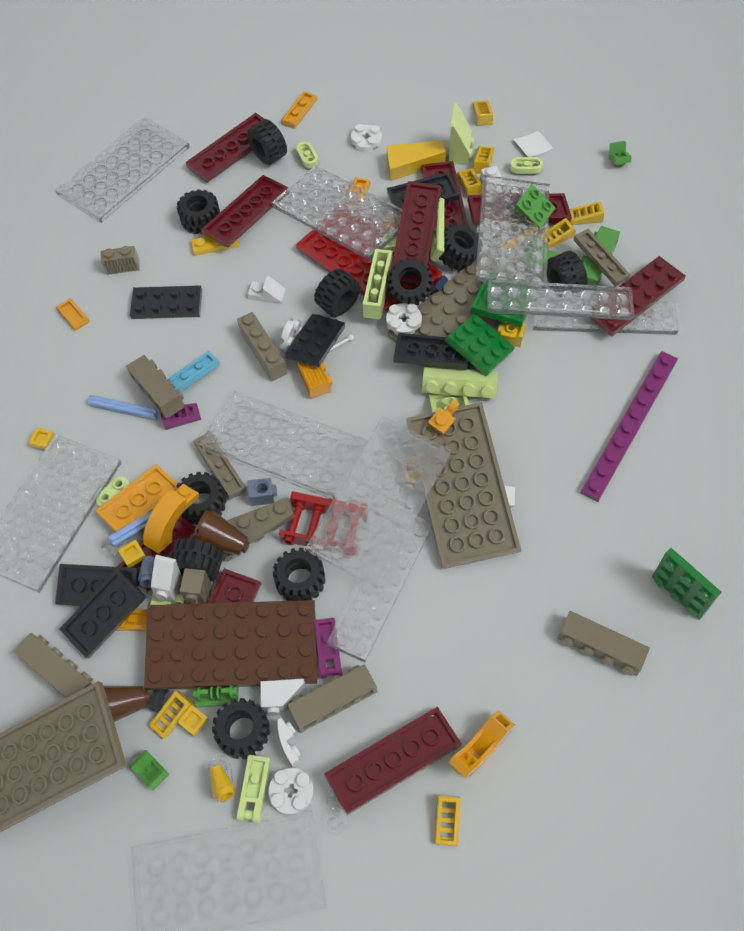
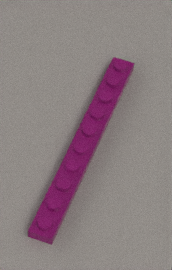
(629, 426)

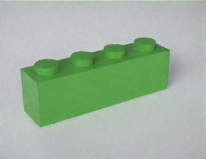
(609, 239)

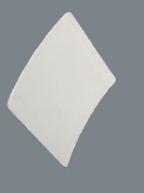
(533, 144)

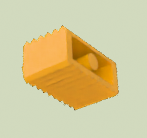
(315, 379)

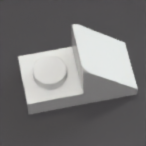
(268, 291)

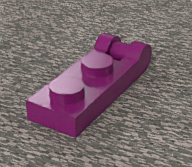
(326, 653)

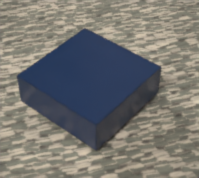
(438, 284)

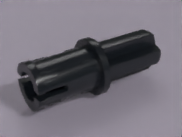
(157, 700)

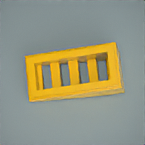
(483, 112)
(483, 158)
(472, 184)
(596, 213)
(559, 227)
(177, 695)
(439, 809)

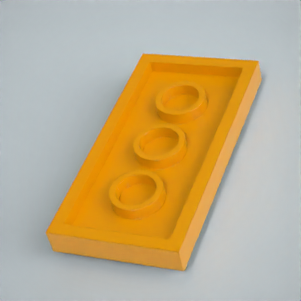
(136, 498)

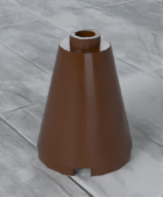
(221, 533)
(126, 700)

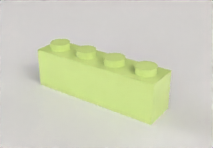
(377, 284)
(459, 382)

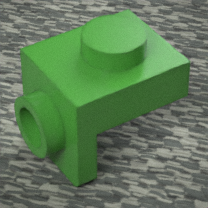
(618, 153)
(149, 769)

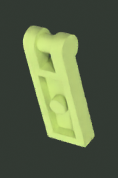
(254, 788)

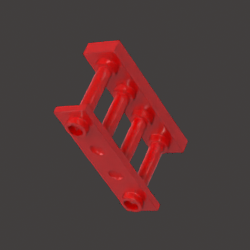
(301, 502)

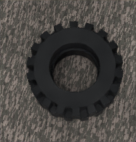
(267, 142)
(197, 209)
(459, 246)
(410, 267)
(566, 269)
(337, 292)
(204, 484)
(197, 555)
(299, 560)
(232, 713)

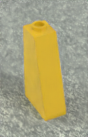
(408, 158)

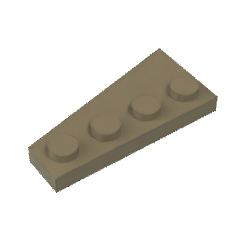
(262, 520)

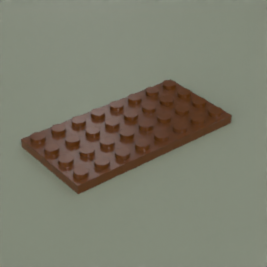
(229, 644)

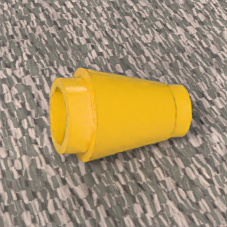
(222, 786)

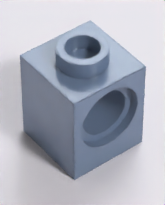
(258, 485)

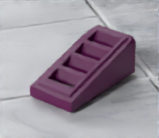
(182, 420)

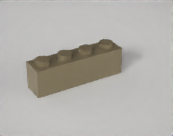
(262, 346)
(155, 386)
(603, 643)
(51, 666)
(332, 698)

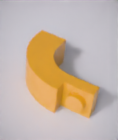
(164, 516)
(482, 744)

